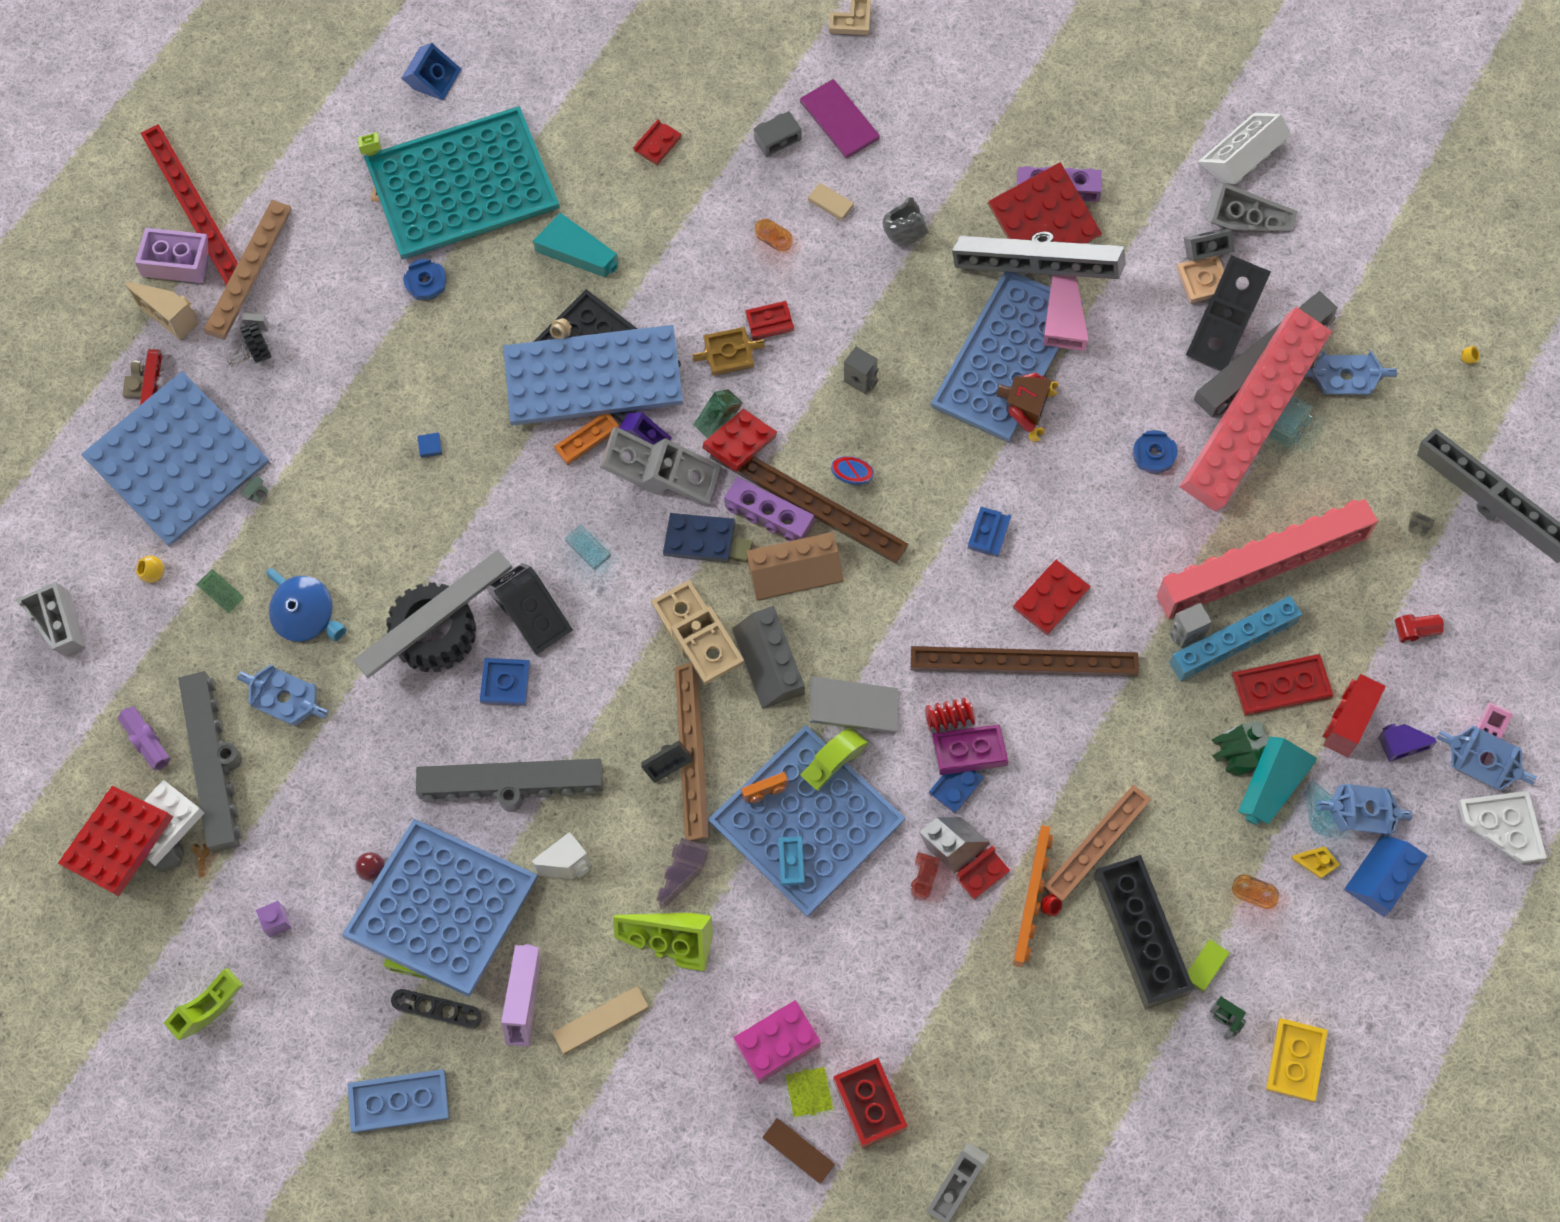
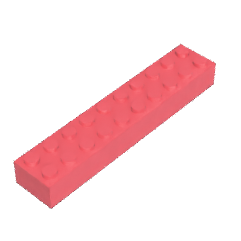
(1255, 409)
(1266, 557)

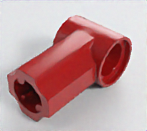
(1414, 627)

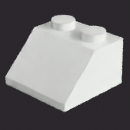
(563, 859)

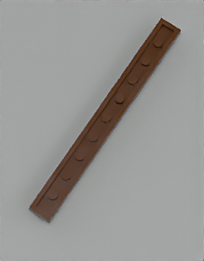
(822, 508)
(1024, 661)

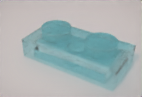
(587, 547)

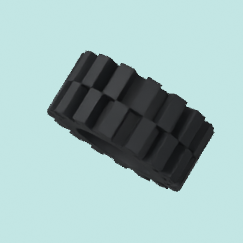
(255, 342)

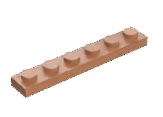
(1097, 843)

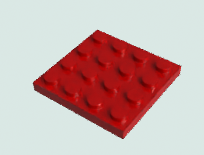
(1045, 205)
(115, 840)

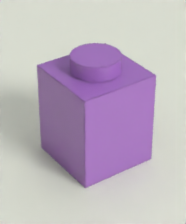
(273, 918)

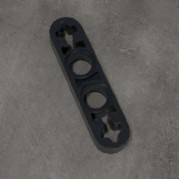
(436, 1009)

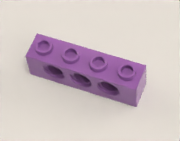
(1090, 178)
(782, 510)

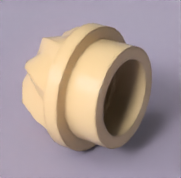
(560, 329)

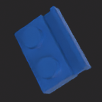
(989, 531)
(955, 788)

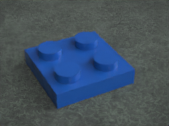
(505, 681)

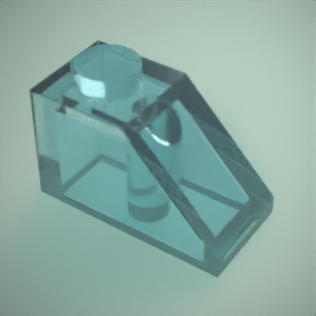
(1320, 820)

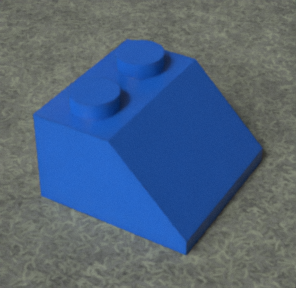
(431, 72)

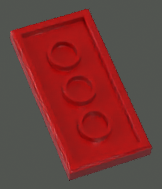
(1282, 684)

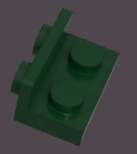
(1224, 1012)

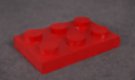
(739, 440)
(1051, 597)

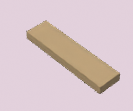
(600, 1020)

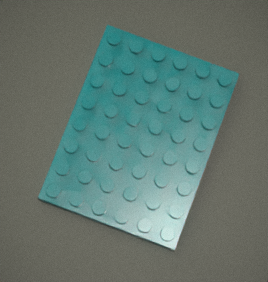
(461, 182)

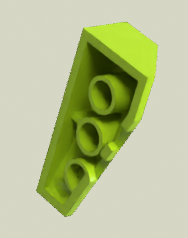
(676, 935)

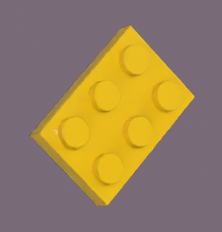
(1296, 1060)

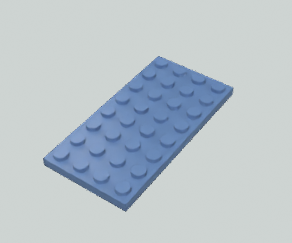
(999, 348)
(592, 375)

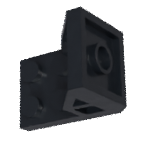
(530, 607)

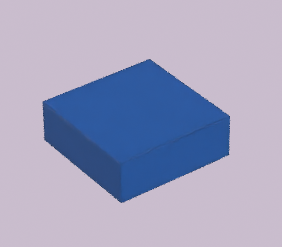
(429, 445)

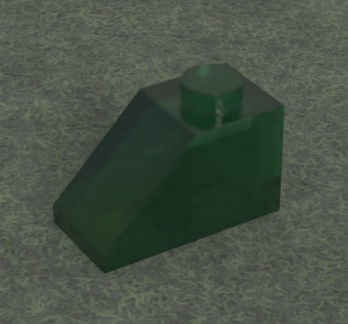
(717, 412)

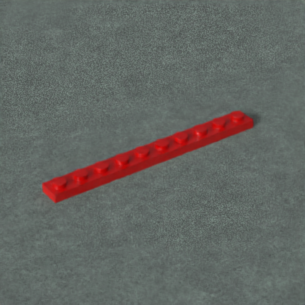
(190, 200)

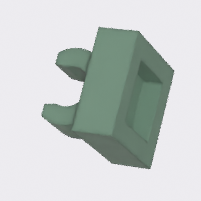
(252, 487)

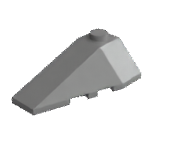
(1242, 210)

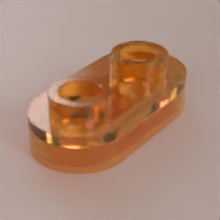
(774, 235)
(1255, 891)

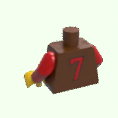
(1027, 401)

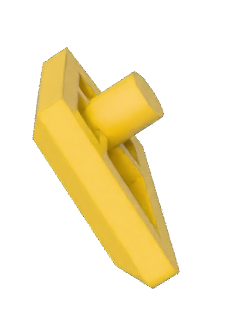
(1317, 861)

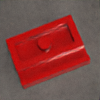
(657, 142)
(769, 320)

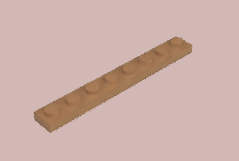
(247, 270)
(691, 737)

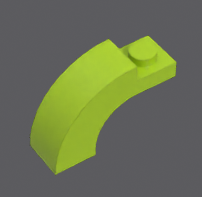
(833, 756)
(205, 1008)

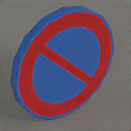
(852, 470)

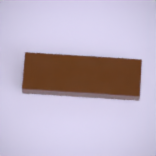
(798, 1151)

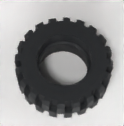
(440, 652)

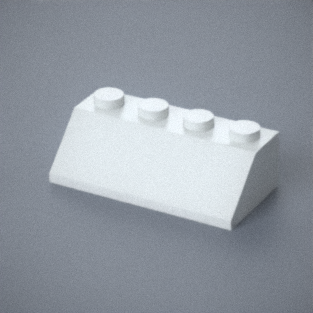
(1246, 147)

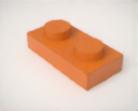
(756, 792)

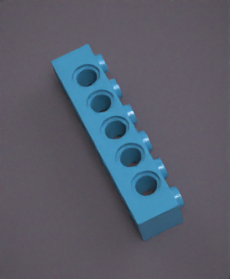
(1235, 638)

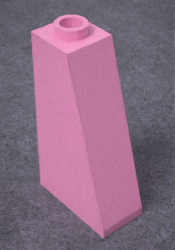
(1065, 317)

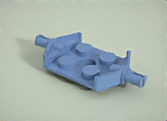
(1364, 369)
(271, 683)
(1472, 743)
(1350, 810)

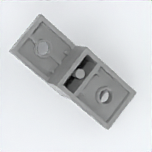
(660, 466)

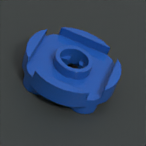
(426, 290)
(1163, 444)

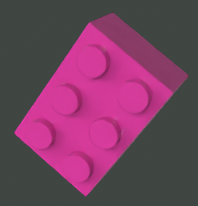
(777, 1041)

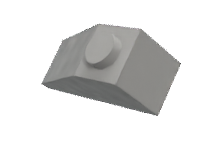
(957, 1183)

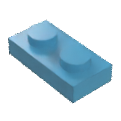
(791, 861)

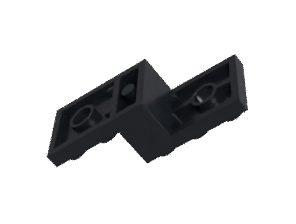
(1228, 313)

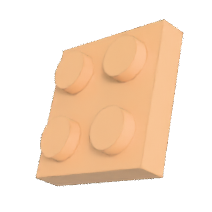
(1200, 277)

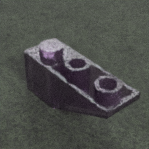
(686, 867)

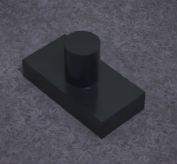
(666, 761)

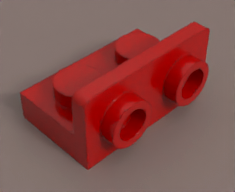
(982, 872)

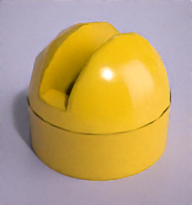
(1470, 355)

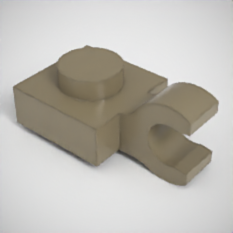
(133, 384)

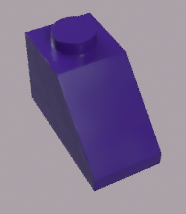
(643, 428)
(1404, 741)

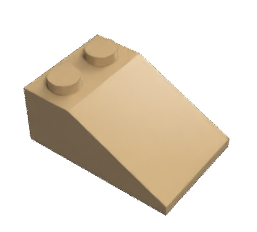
(165, 307)

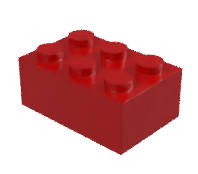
(1352, 715)
(870, 1103)

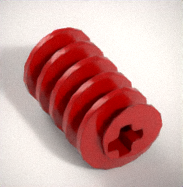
(949, 714)

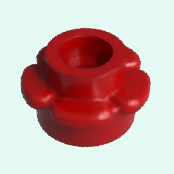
(1051, 905)

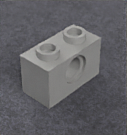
(1190, 625)

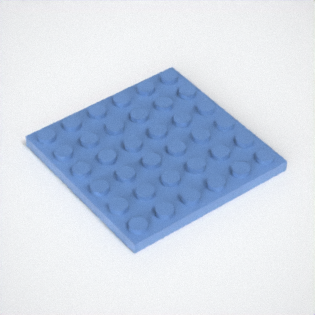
(175, 458)
(836, 824)
(440, 907)

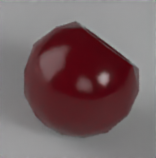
(369, 866)

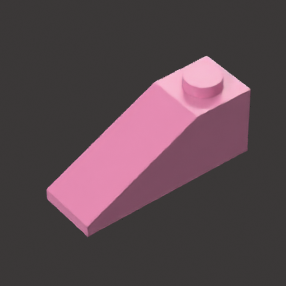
(1494, 722)

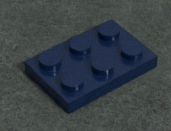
(699, 537)

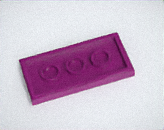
(839, 118)

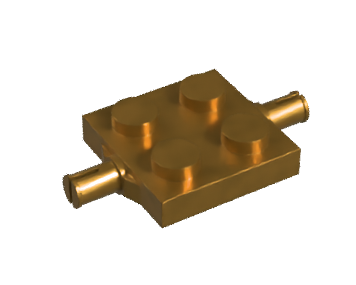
(728, 351)

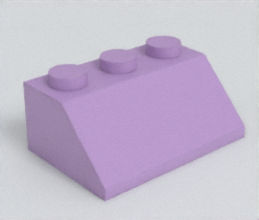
(173, 255)

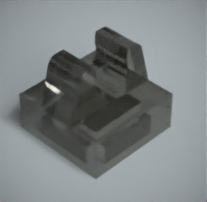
(1419, 518)

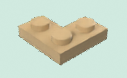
(855, 22)

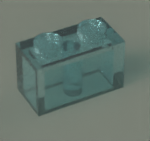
(1290, 422)

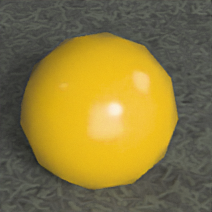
(150, 569)

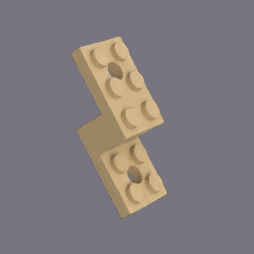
(697, 632)

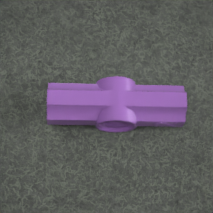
(143, 738)

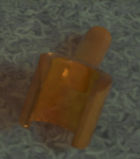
(201, 857)

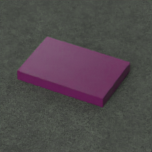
(970, 749)

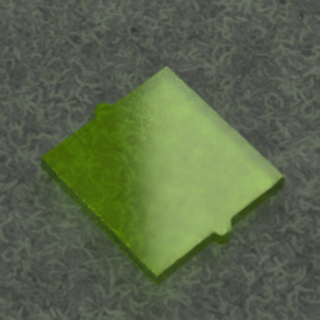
(809, 1092)

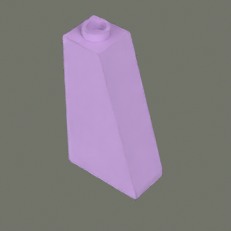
(521, 996)

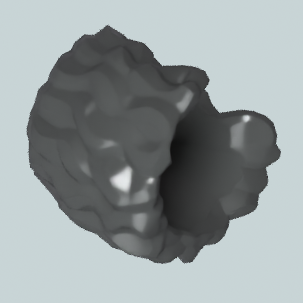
(905, 223)

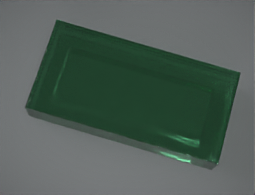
(220, 591)

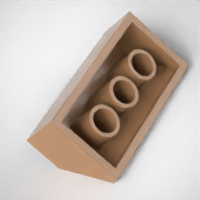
(794, 566)

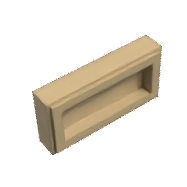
(830, 201)

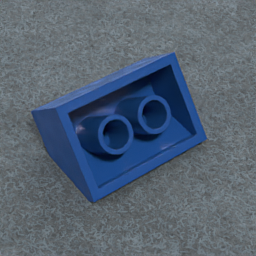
(1385, 873)

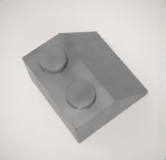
(953, 841)

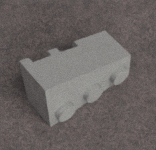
(54, 617)

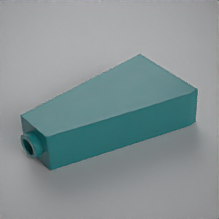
(575, 246)
(1275, 779)

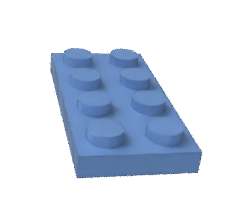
(398, 1101)

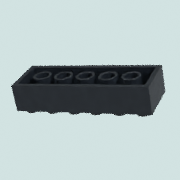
(1143, 932)

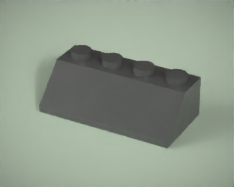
(768, 658)

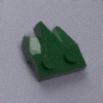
(1241, 747)

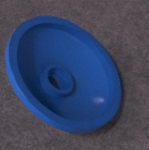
(311, 610)

